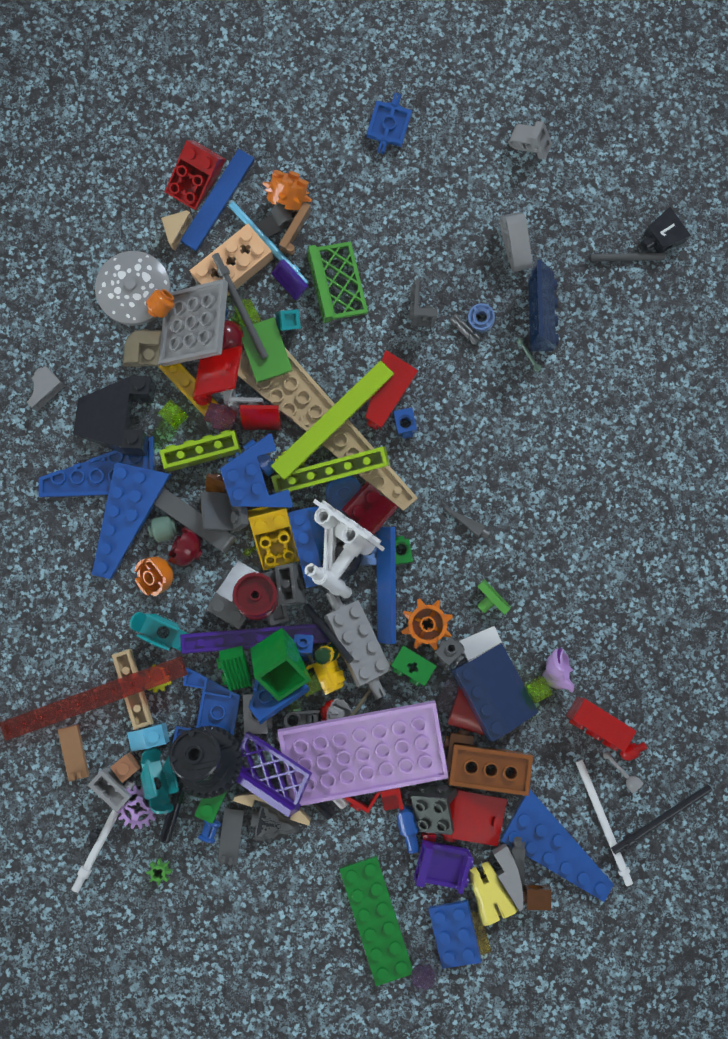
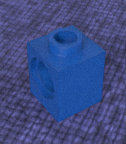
(405, 414)

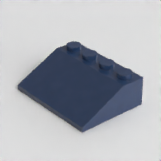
(542, 308)
(494, 692)

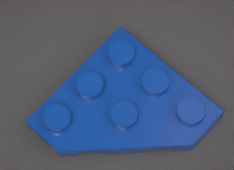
(265, 705)

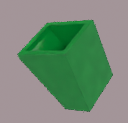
(279, 665)

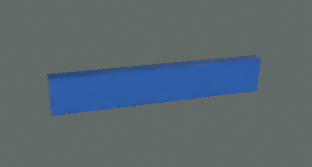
(217, 200)
(386, 586)

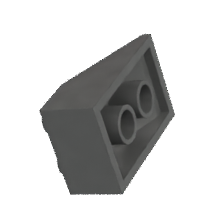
(223, 603)

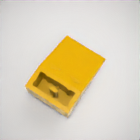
(276, 547)

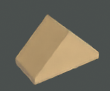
(176, 226)

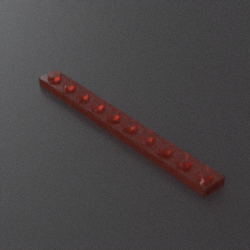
(93, 698)

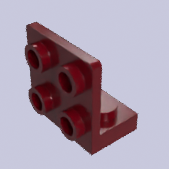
(369, 508)

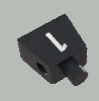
(665, 232)

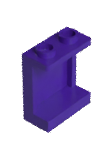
(443, 866)

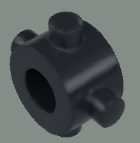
(93, 836)

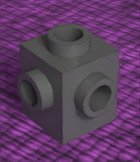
(449, 653)

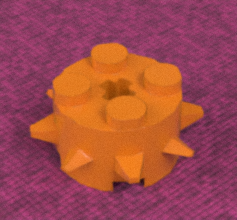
(287, 190)
(423, 613)

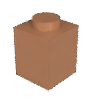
(126, 767)

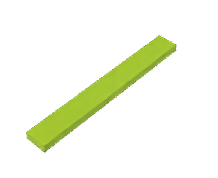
(332, 420)

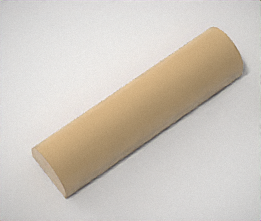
(137, 703)

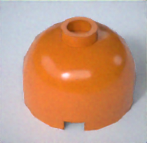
(153, 575)

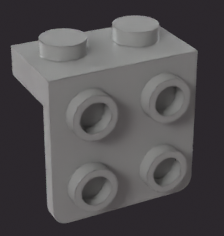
(234, 402)

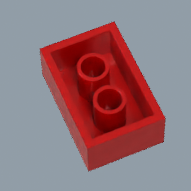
(600, 724)

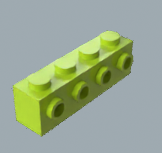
(200, 451)

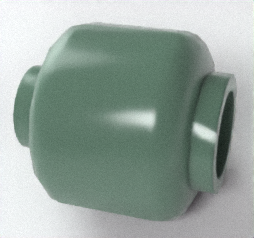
(163, 528)

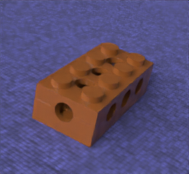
(497, 781)

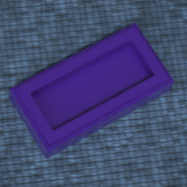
(289, 279)

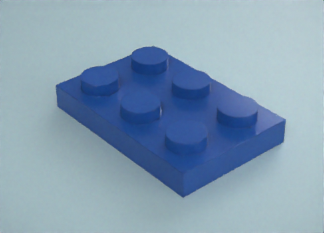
(455, 934)

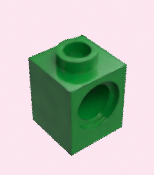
(406, 558)

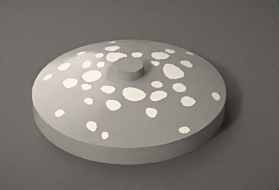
(127, 283)

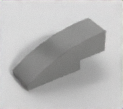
(509, 874)

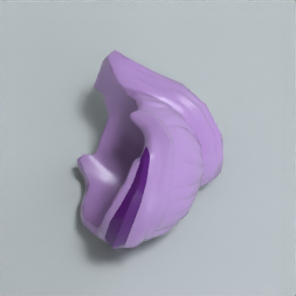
(558, 671)

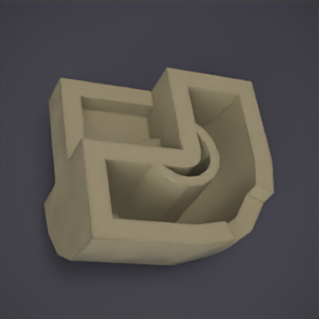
(142, 348)

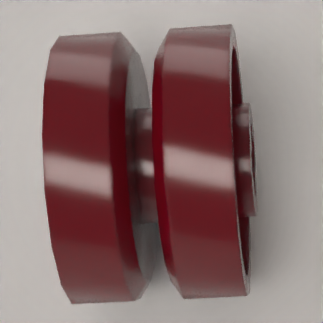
(244, 596)

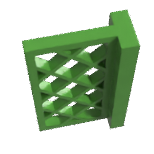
(321, 286)

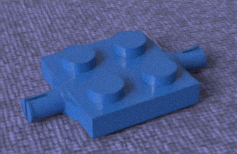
(389, 123)

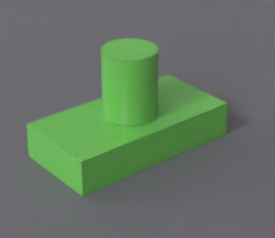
(492, 598)

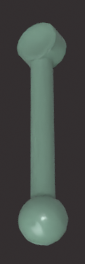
(537, 367)

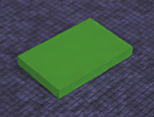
(277, 362)

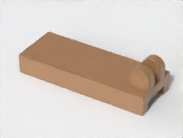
(294, 229)
(73, 753)

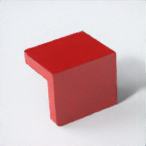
(392, 799)

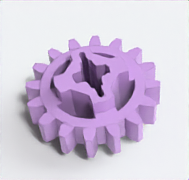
(134, 819)

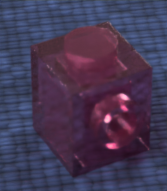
(220, 416)

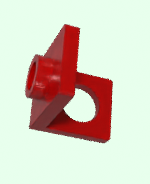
(358, 805)

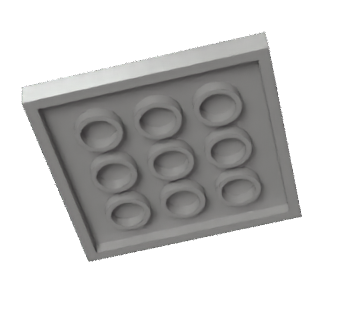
(194, 324)

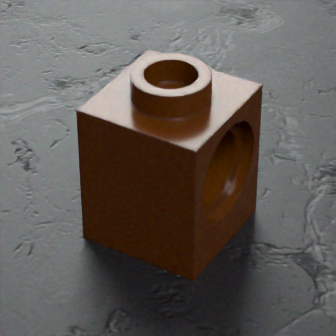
(537, 897)

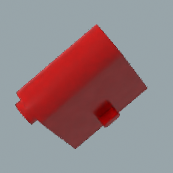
(216, 375)
(476, 818)

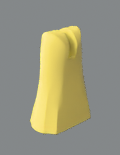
(491, 895)

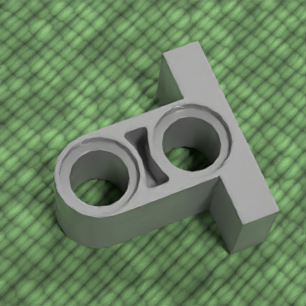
(531, 139)

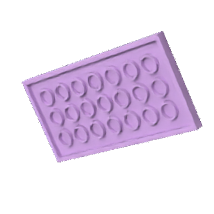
(366, 752)

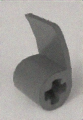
(276, 222)

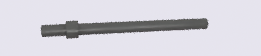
(223, 273)

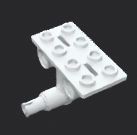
(356, 541)

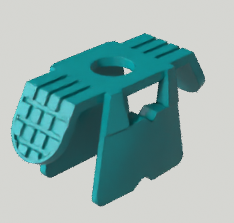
(150, 623)
(151, 769)

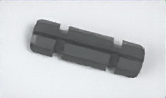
(465, 328)

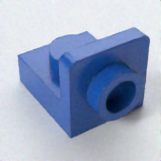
(305, 646)

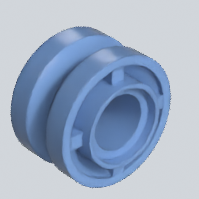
(477, 309)

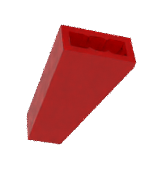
(388, 397)

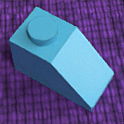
(148, 737)

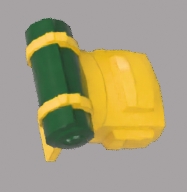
(327, 669)

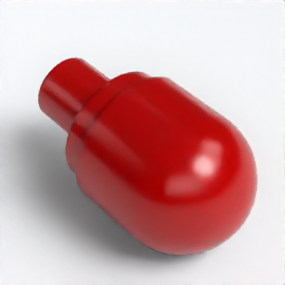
(633, 751)

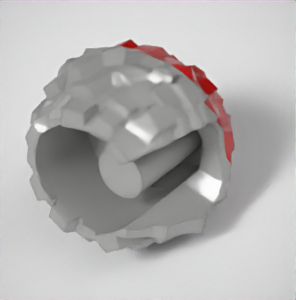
(335, 709)

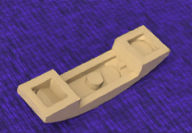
(249, 798)

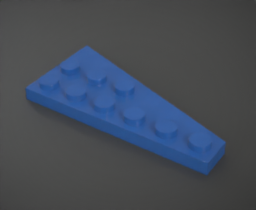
(92, 476)
(127, 508)
(554, 847)

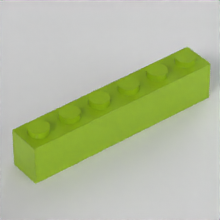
(333, 470)

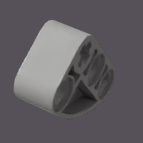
(516, 241)

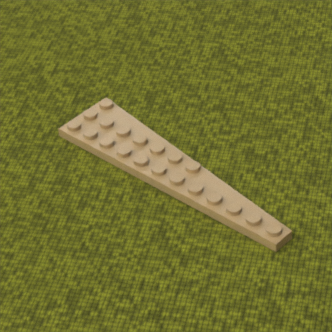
(305, 404)

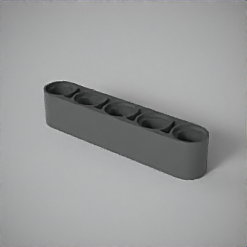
(193, 520)

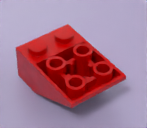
(194, 174)

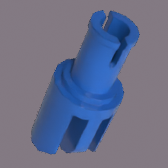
(408, 828)

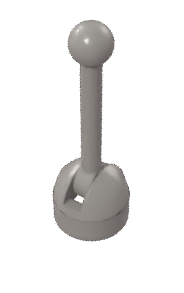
(633, 783)

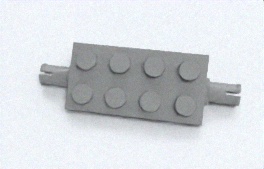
(357, 636)

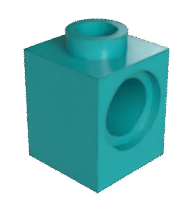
(288, 320)

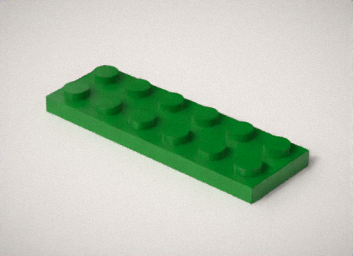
(376, 920)

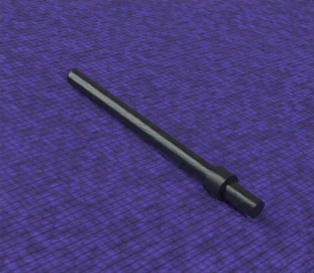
(630, 839)

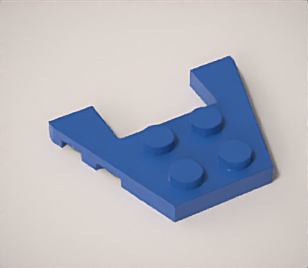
(245, 480)
(217, 706)

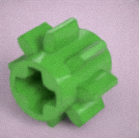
(162, 876)

